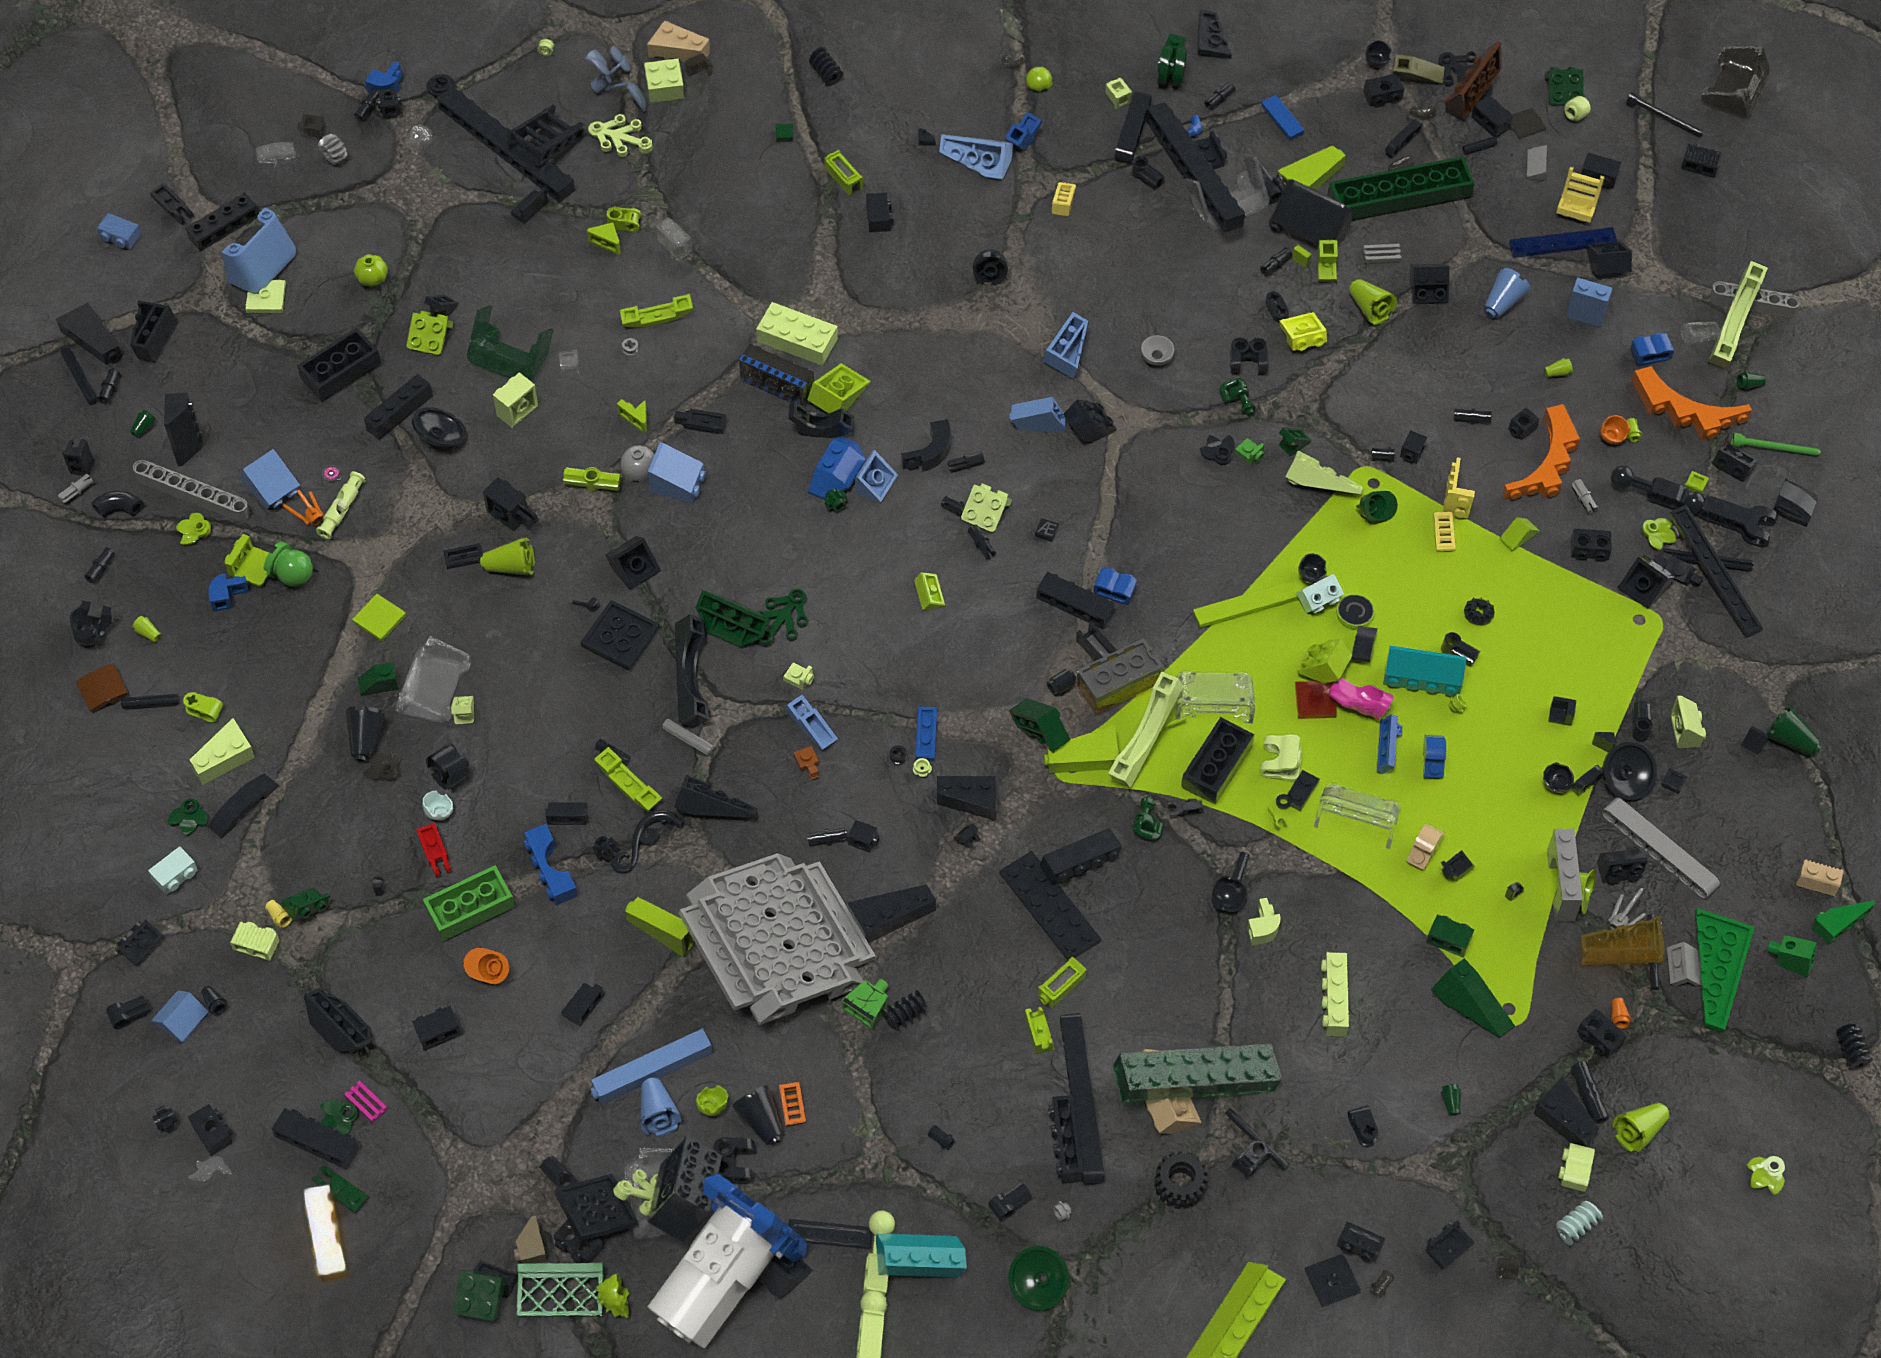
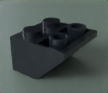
(1429, 283)
(1089, 420)
(1621, 865)

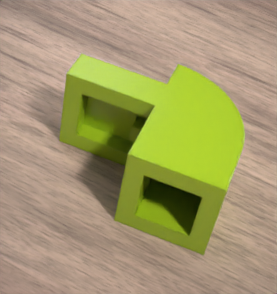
(1326, 260)

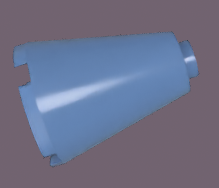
(1505, 292)
(657, 1110)

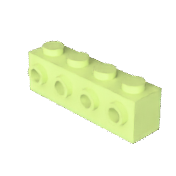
(1336, 994)

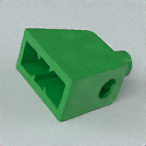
(1794, 954)

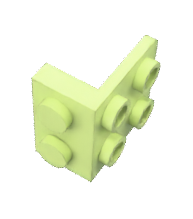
(985, 507)

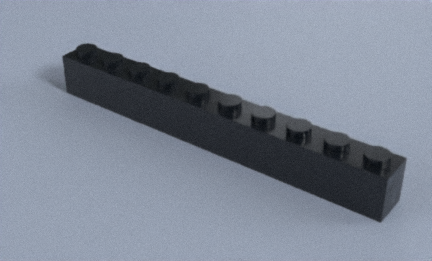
(494, 136)
(1195, 166)

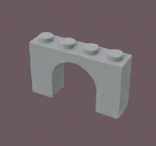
(1563, 856)

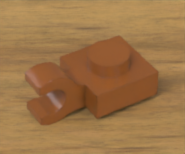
(807, 761)

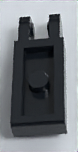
(171, 202)

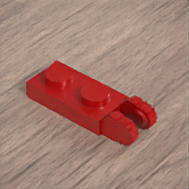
(433, 847)

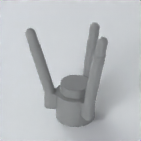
(1621, 919)

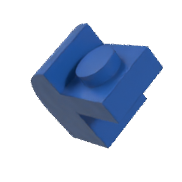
(385, 80)
(1023, 134)
(222, 588)
(1434, 755)

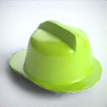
(1587, 885)

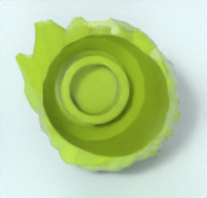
(614, 1296)

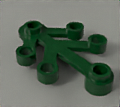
(784, 614)

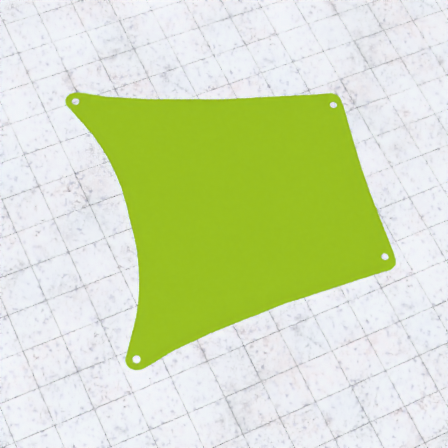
(1545, 641)

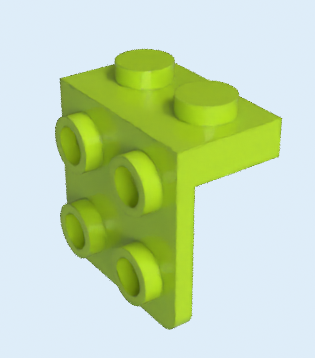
(428, 332)
(247, 562)

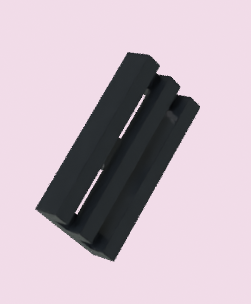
(463, 558)

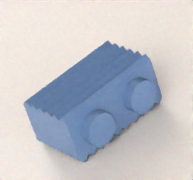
(119, 231)

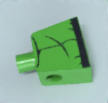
(866, 1002)

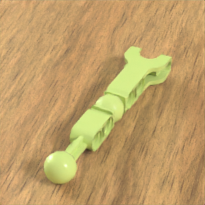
(873, 1299)

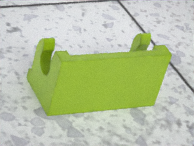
(1038, 1031)

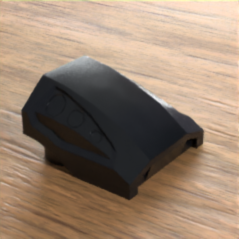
(1795, 503)

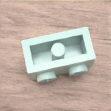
(1320, 593)
(173, 870)

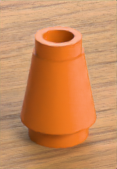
(1620, 1014)

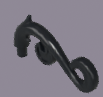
(648, 840)

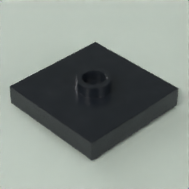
(1332, 1280)

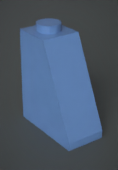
(1038, 416)

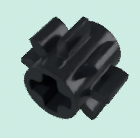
(605, 848)
(164, 1118)

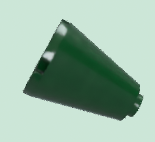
(1793, 732)

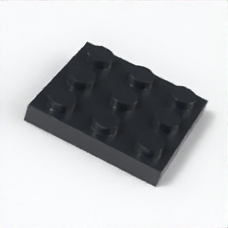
(620, 634)
(595, 1208)

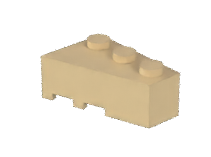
(677, 43)

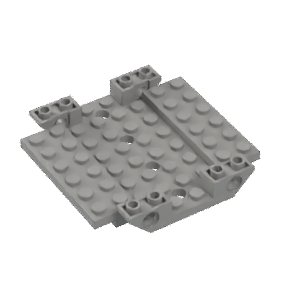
(748, 948)

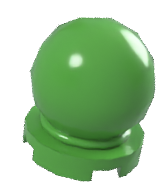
(289, 565)

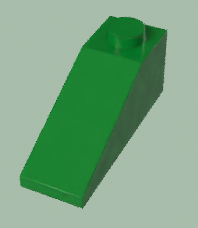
(1840, 919)

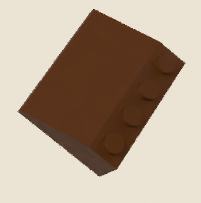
(1475, 82)

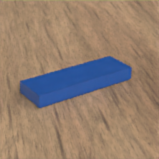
(1282, 117)
(926, 733)

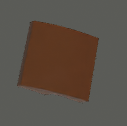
(102, 687)

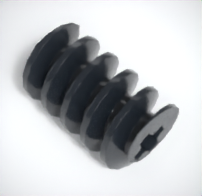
(825, 66)
(904, 1009)
(1852, 1046)

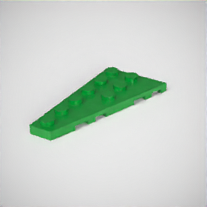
(1721, 956)

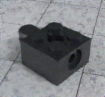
(508, 505)

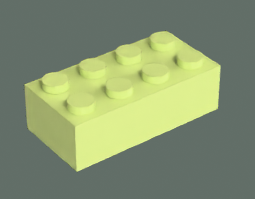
(797, 333)

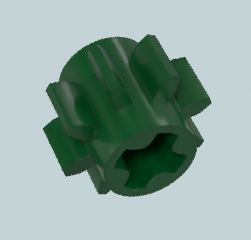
(835, 499)

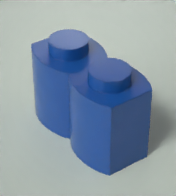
(1652, 349)
(1115, 585)

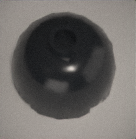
(990, 267)

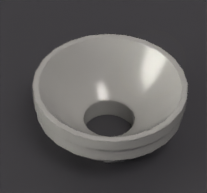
(1160, 345)

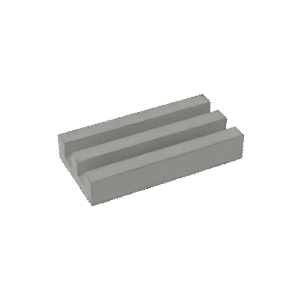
(1381, 251)

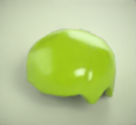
(1039, 79)
(712, 1101)

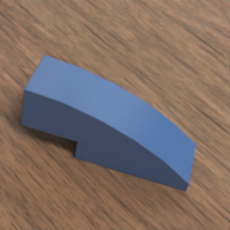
(810, 722)

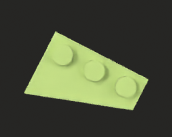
(222, 753)

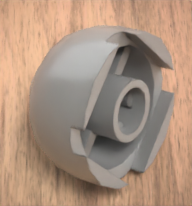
(636, 463)

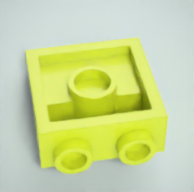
(1304, 331)

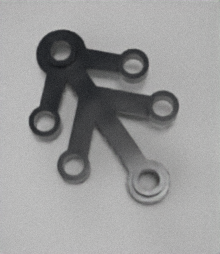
(1461, 70)

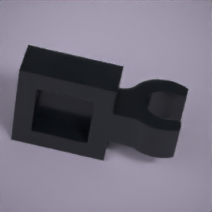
(1190, 807)

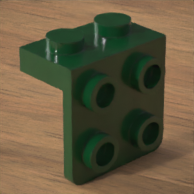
(1564, 84)

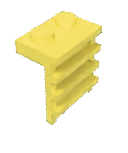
(1577, 204)
(1457, 499)

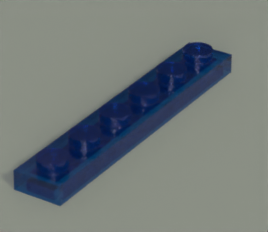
(1560, 242)

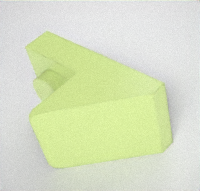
(463, 709)

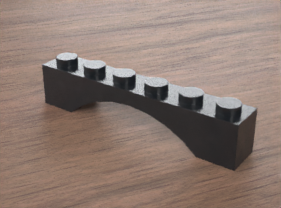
(688, 640)

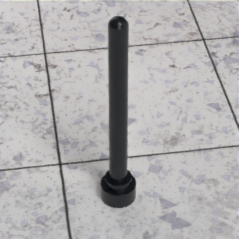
(1635, 99)

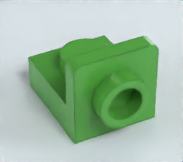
(1250, 451)

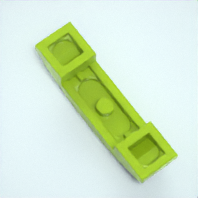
(658, 314)
(626, 781)

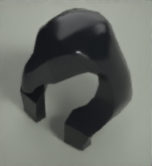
(86, 628)

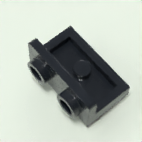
(1360, 1242)
(1448, 1244)

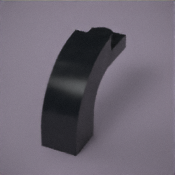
(821, 425)
(932, 454)

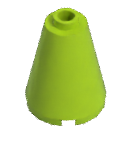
(1373, 301)
(510, 558)
(1640, 1126)

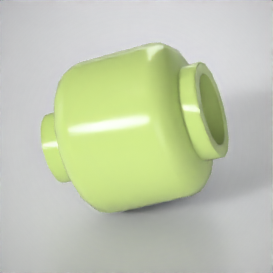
(1577, 108)

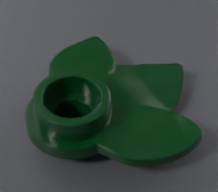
(187, 819)
(335, 1115)

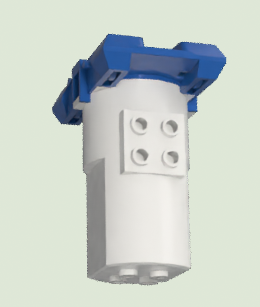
(722, 1262)

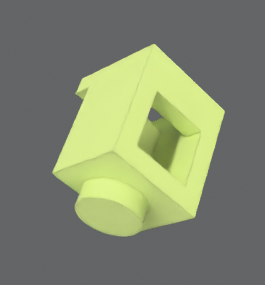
(1118, 93)

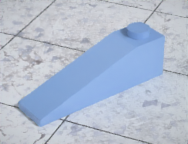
(985, 156)

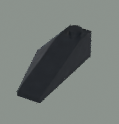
(698, 799)

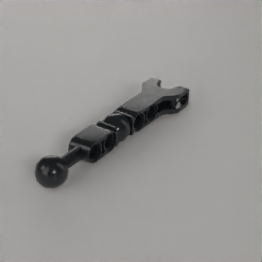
(1712, 509)

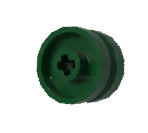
(1171, 66)

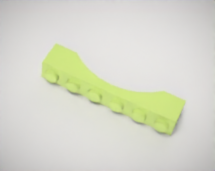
(1736, 316)
(1160, 705)

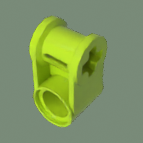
(623, 218)
(202, 706)

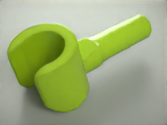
(1277, 819)

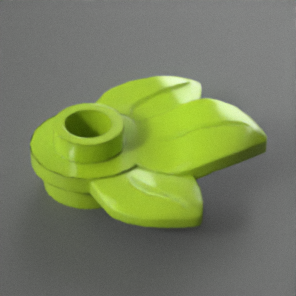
(193, 528)
(1659, 533)
(1765, 1175)

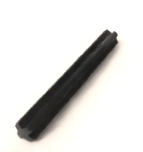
(1727, 561)

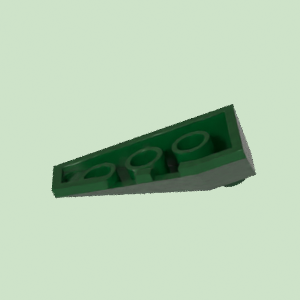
(1468, 993)

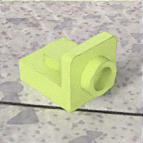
(799, 676)

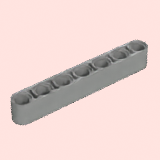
(165, 480)
(1660, 848)

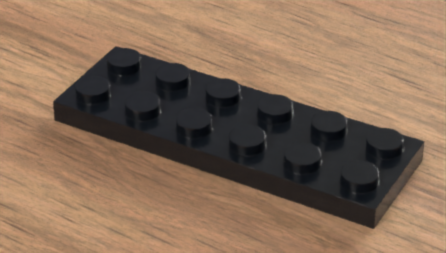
(1050, 906)

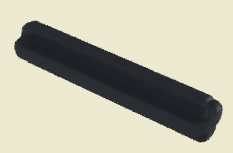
(150, 701)

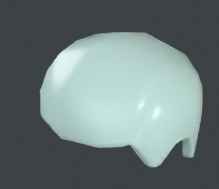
(437, 806)

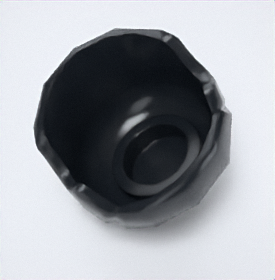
(1378, 53)
(1312, 568)
(1558, 778)

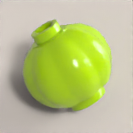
(370, 270)

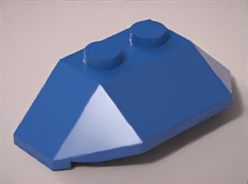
(837, 467)

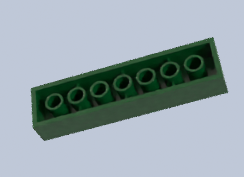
(1404, 187)

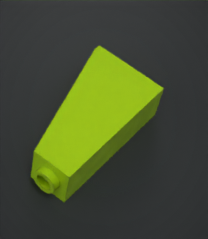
(1316, 168)
(1085, 753)
(660, 925)

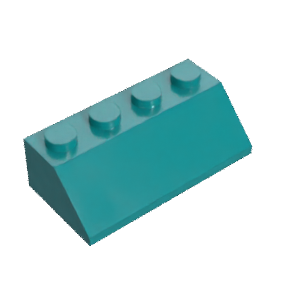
(1424, 670)
(920, 1255)

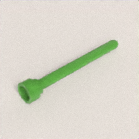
(1739, 441)

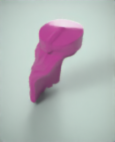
(1365, 699)

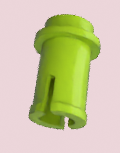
(1634, 434)

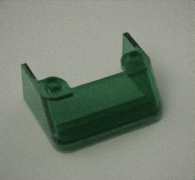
(501, 358)

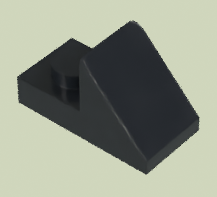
(440, 305)

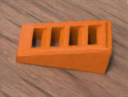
(787, 1088)

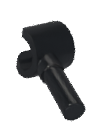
(592, 605)

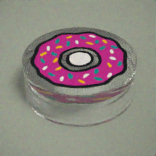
(331, 474)

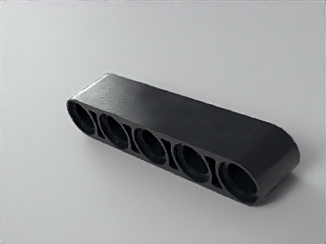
(1132, 127)

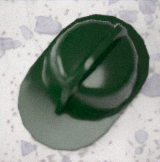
(1378, 505)

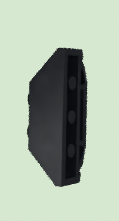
(336, 1021)

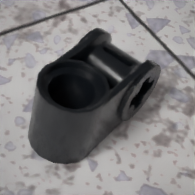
(1364, 1126)
(1251, 1159)

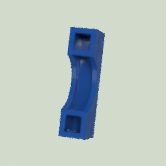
(559, 884)

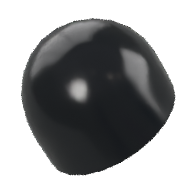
(1229, 894)

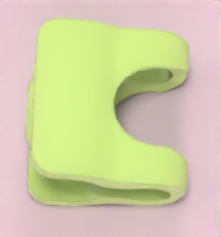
(1288, 762)

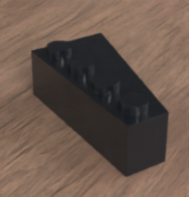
(890, 911)

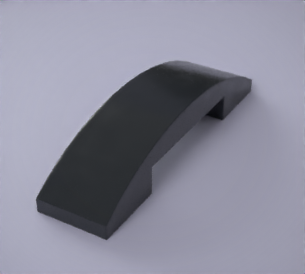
(240, 802)

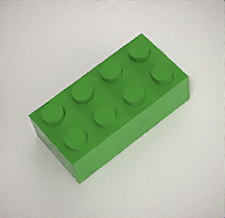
(468, 903)

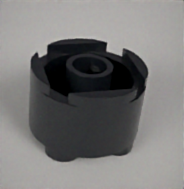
(448, 766)

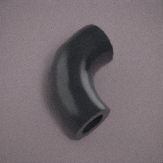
(117, 500)

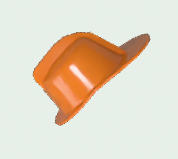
(486, 965)

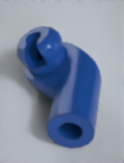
(1196, 126)

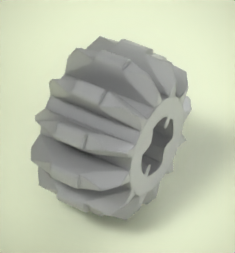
(332, 149)

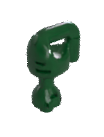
(1240, 392)
(1146, 821)

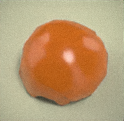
(1614, 430)

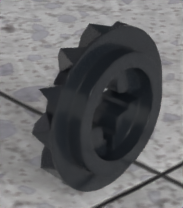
(443, 80)
(1477, 617)

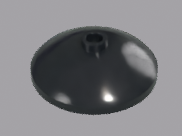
(438, 427)
(1639, 770)

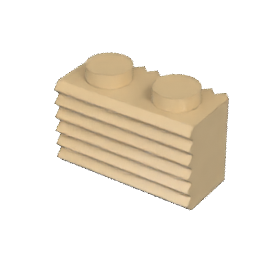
(1819, 877)

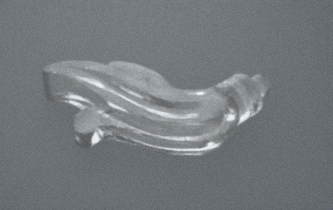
(208, 1167)

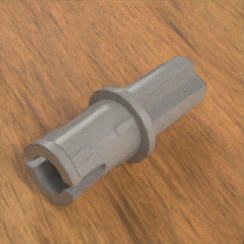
(75, 488)
(1584, 496)

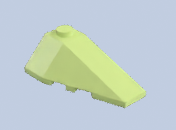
(1308, 472)

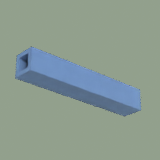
(654, 1064)

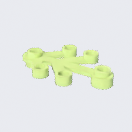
(599, 129)
(625, 1189)

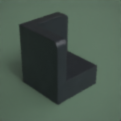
(1562, 710)

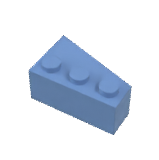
(1067, 346)

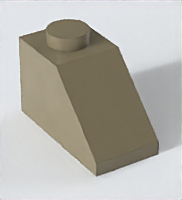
(530, 1244)

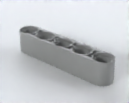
(1765, 301)

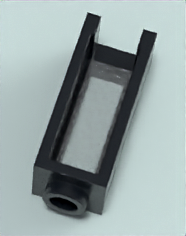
(1095, 643)

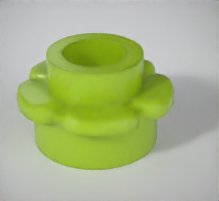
(1457, 703)

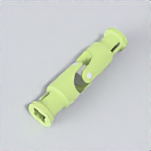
(341, 503)

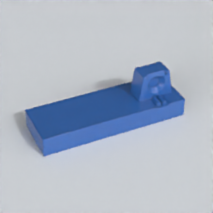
(1388, 733)

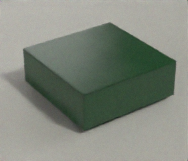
(784, 132)

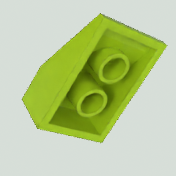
(837, 389)

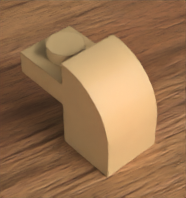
(1425, 845)

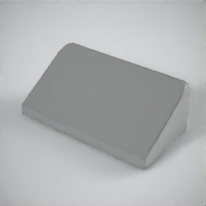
(1536, 163)

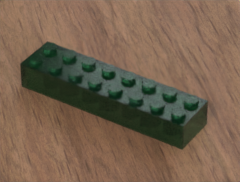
(1196, 1072)

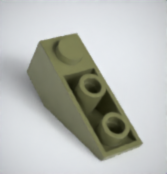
(1417, 69)

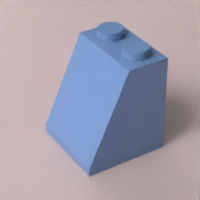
(1589, 302)
(675, 474)
(269, 480)

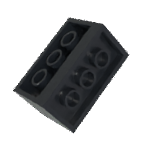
(678, 1193)

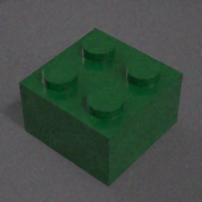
(479, 1295)

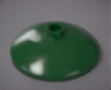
(1026, 1281)

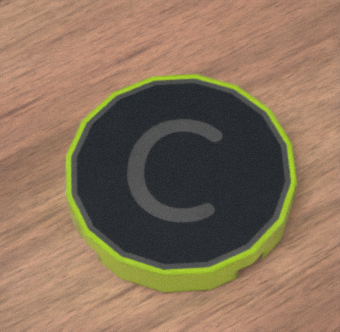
(1355, 611)

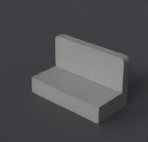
(1683, 964)

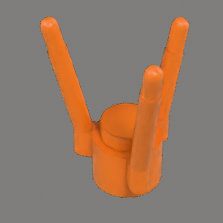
(313, 515)

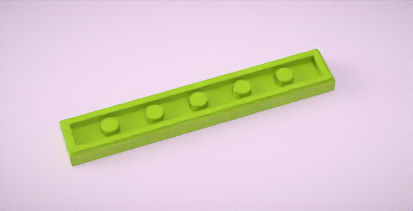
(1247, 603)

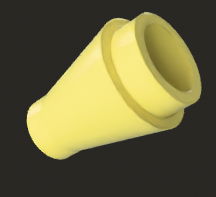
(278, 914)

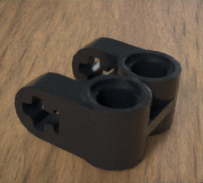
(1255, 351)
(736, 1146)

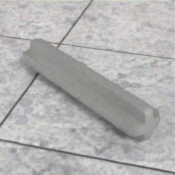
(687, 736)

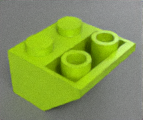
(1325, 661)

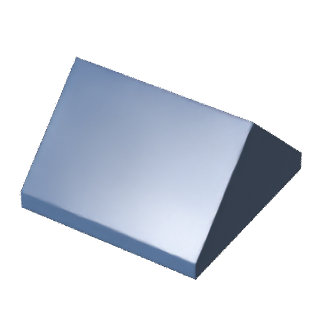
(875, 478)
(180, 1015)

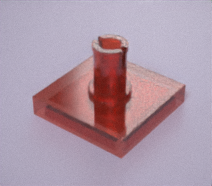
(1314, 700)

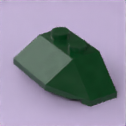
(730, 619)

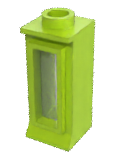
(842, 172)
(1061, 983)

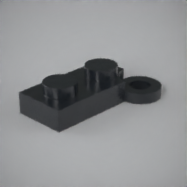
(1299, 792)

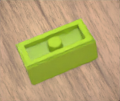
(929, 591)

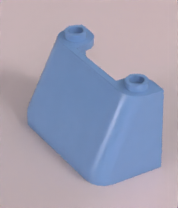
(262, 257)

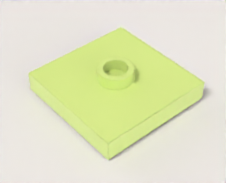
(268, 299)

